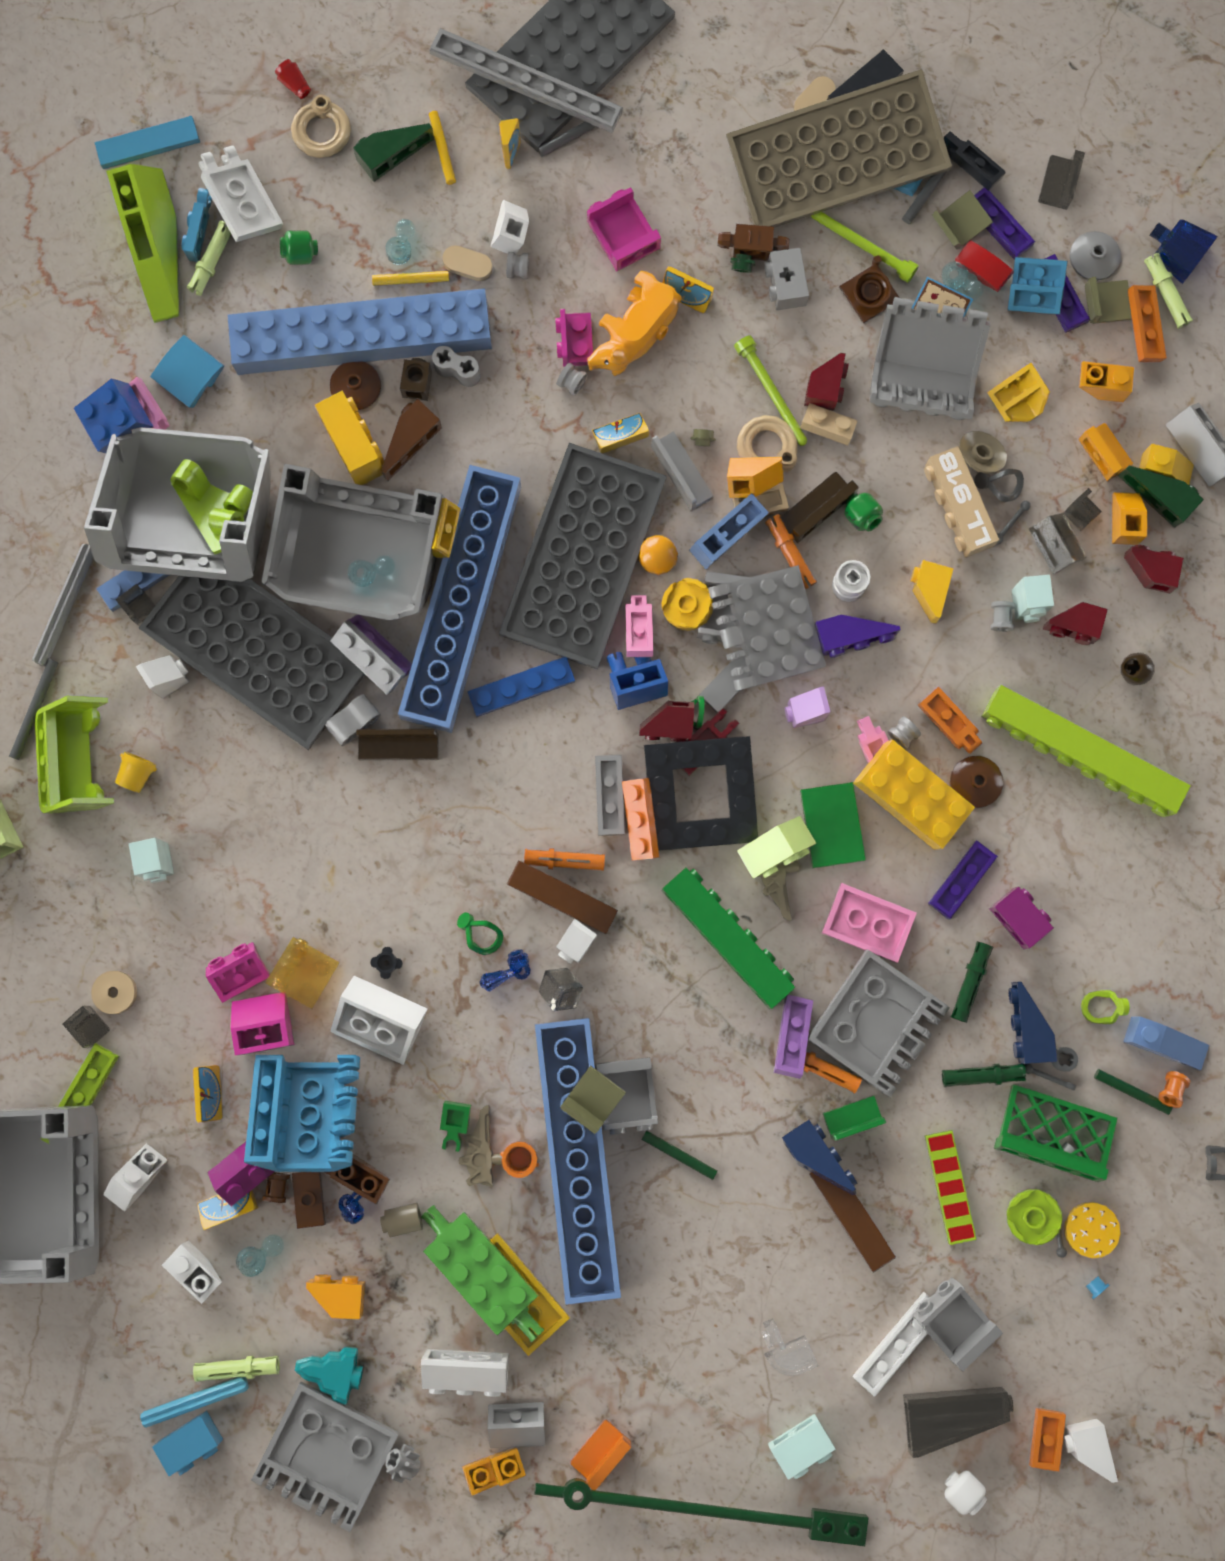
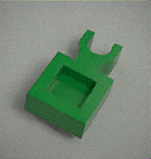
(455, 1120)

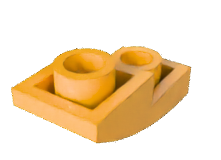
(493, 1471)

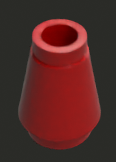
(292, 78)

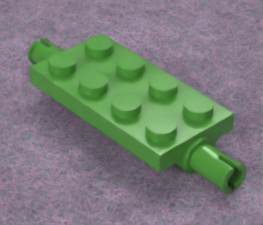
(481, 1273)

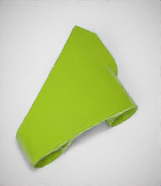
(207, 503)

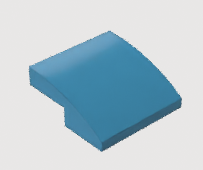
(1037, 285)
(187, 371)

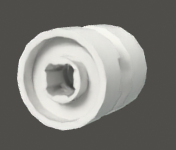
(851, 580)

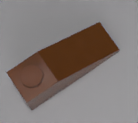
(413, 430)

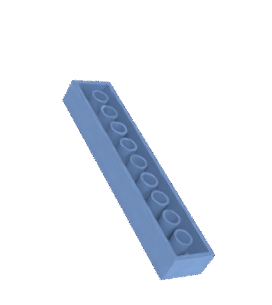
(358, 331)
(460, 600)
(576, 1168)

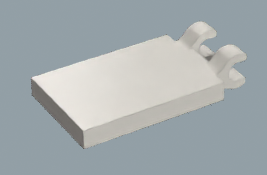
(239, 195)

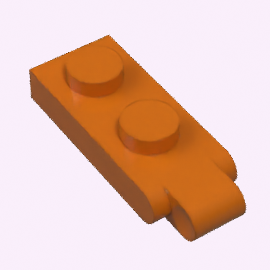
(950, 720)

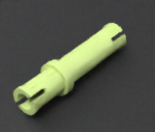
(206, 266)
(1164, 282)
(246, 1368)

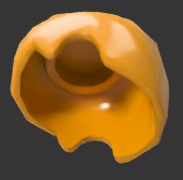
(658, 555)

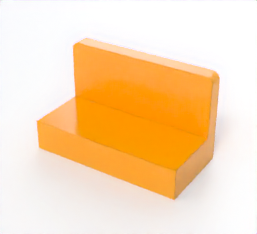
(1105, 450)

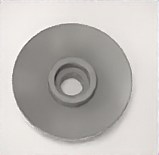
(1088, 263)

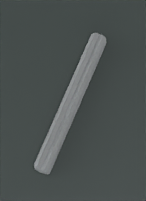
(63, 605)

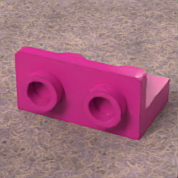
(575, 336)
(236, 971)

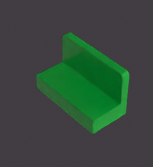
(853, 1118)

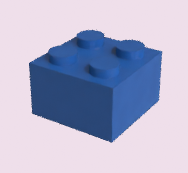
(111, 411)

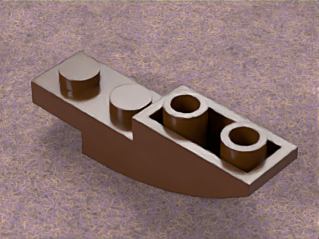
(362, 1179)

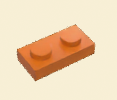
(1047, 1439)

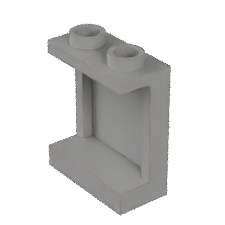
(711, 630)
(638, 1103)
(956, 1323)

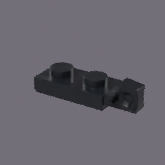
(973, 161)

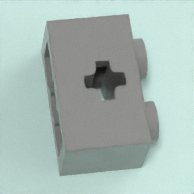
(789, 265)

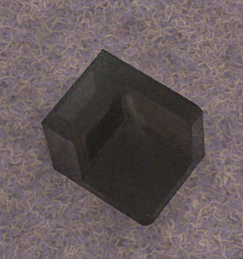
(1082, 511)
(136, 604)
(560, 989)
(86, 1026)

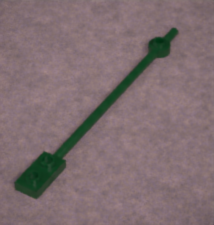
(822, 1525)

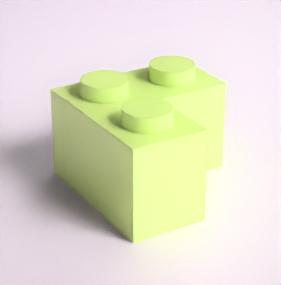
(781, 844)

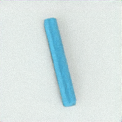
(194, 1401)

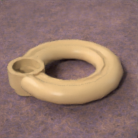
(329, 110)
(773, 424)

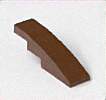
(562, 897)
(856, 1224)

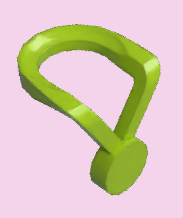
(1122, 1007)

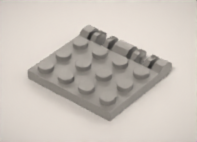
(771, 627)
(874, 1020)
(327, 1451)

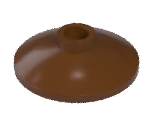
(366, 390)
(963, 780)

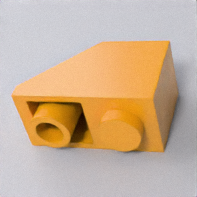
(1106, 381)
(753, 475)
(1128, 519)
(338, 1297)

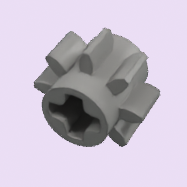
(402, 1463)

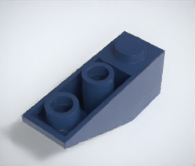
(1033, 1033)
(812, 1153)

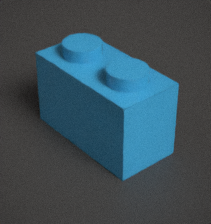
(188, 1443)

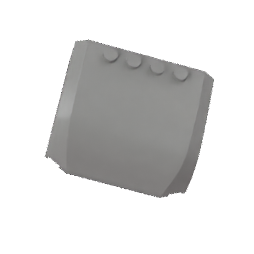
(330, 524)
(145, 527)
(48, 1194)

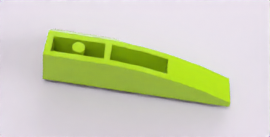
(151, 234)

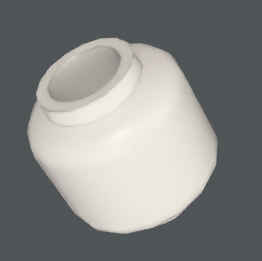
(965, 1492)

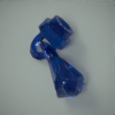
(516, 961)
(354, 1210)

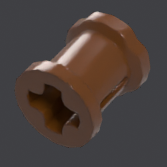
(276, 1187)

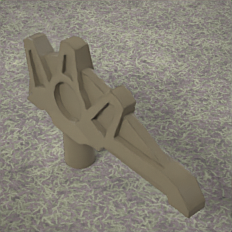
(776, 887)
(479, 1156)

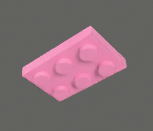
(869, 922)

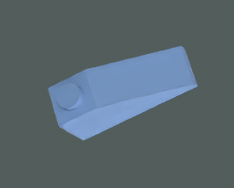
(728, 531)
(1166, 1042)

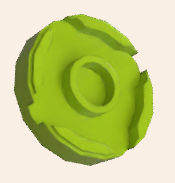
(1034, 1217)

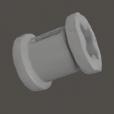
(1002, 616)

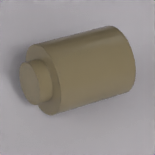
(402, 1220)

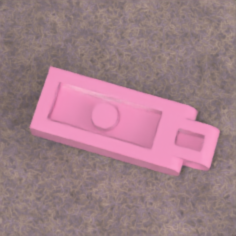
(639, 627)

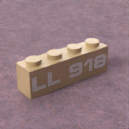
(961, 502)

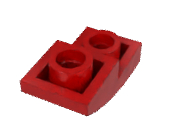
(985, 266)

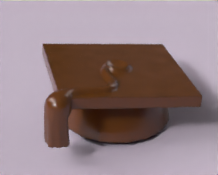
(869, 291)

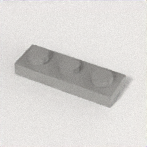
(367, 657)
(609, 795)

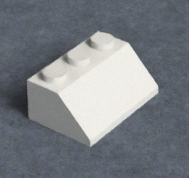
(378, 1019)
(465, 1372)

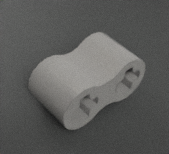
(456, 366)
(356, 715)

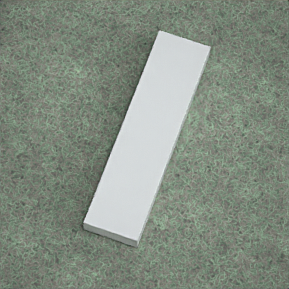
(892, 1351)

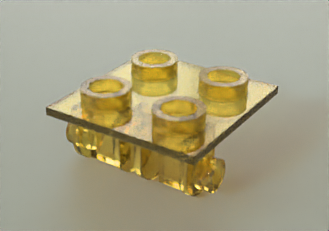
(302, 972)

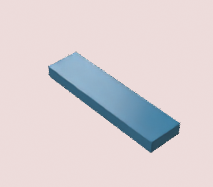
(147, 142)

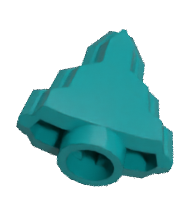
(334, 1373)

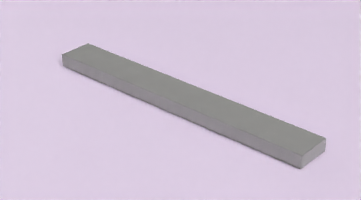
(526, 80)

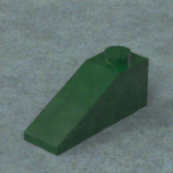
(389, 148)
(1166, 495)

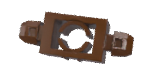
(753, 241)

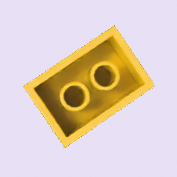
(351, 437)

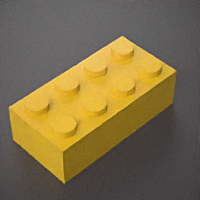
(914, 795)

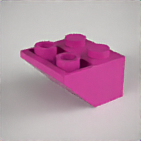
(261, 1024)

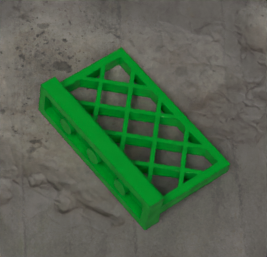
(1051, 1156)

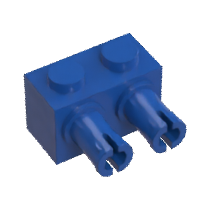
(637, 683)

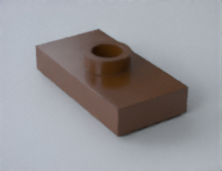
(308, 1199)

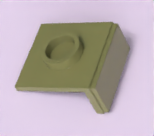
(963, 220)
(1107, 301)
(592, 1099)

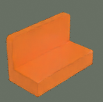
(601, 1454)

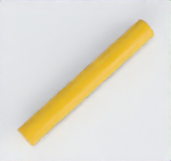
(442, 147)
(409, 278)

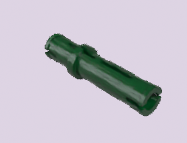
(972, 981)
(983, 1075)

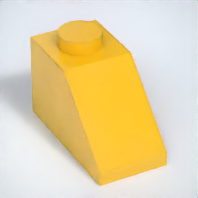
(1167, 463)
(931, 587)

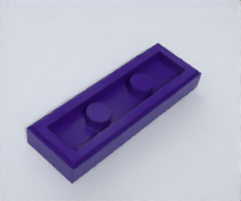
(1004, 226)
(1072, 311)
(962, 880)

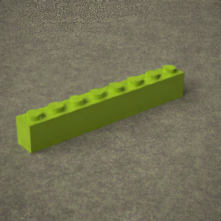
(1085, 751)

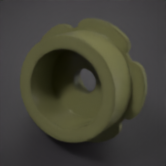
(703, 437)

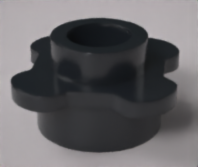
(378, 962)

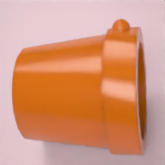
(519, 1159)

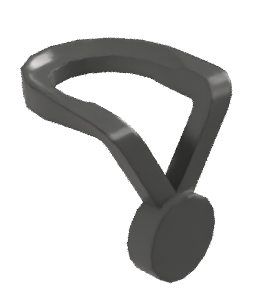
(985, 481)
(1212, 1163)

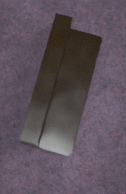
(818, 506)
(398, 744)

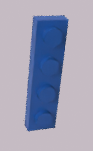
(521, 686)

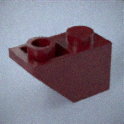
(825, 382)
(1155, 569)
(1080, 622)
(671, 720)

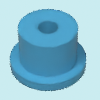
(1096, 1287)

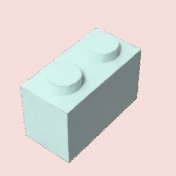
(1032, 598)
(151, 859)
(802, 1447)

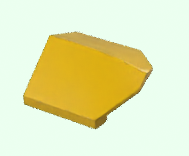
(1021, 395)

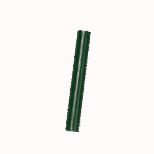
(1132, 1091)
(679, 1155)

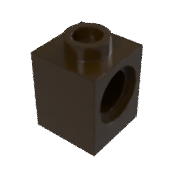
(416, 389)

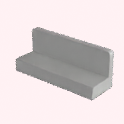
(1200, 442)
(681, 470)

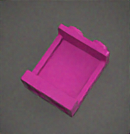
(622, 229)

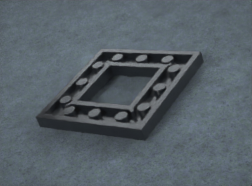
(742, 819)

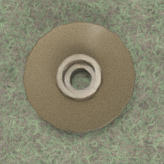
(983, 452)

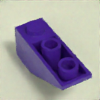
(849, 632)

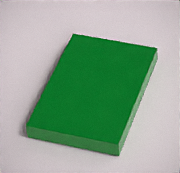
(834, 824)

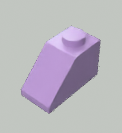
(808, 708)

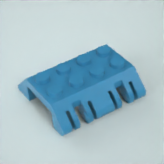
(302, 1114)

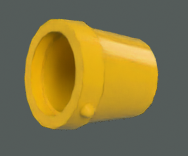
(134, 771)

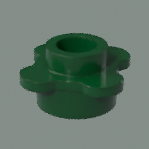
(742, 263)

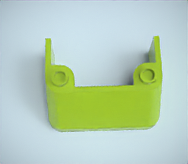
(65, 755)

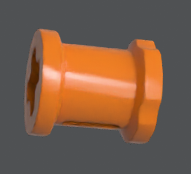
(1174, 1089)

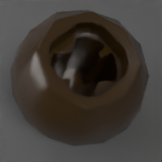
(1137, 669)

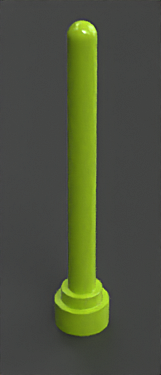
(904, 268)
(747, 349)

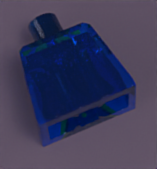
(1182, 247)

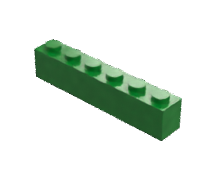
(728, 938)

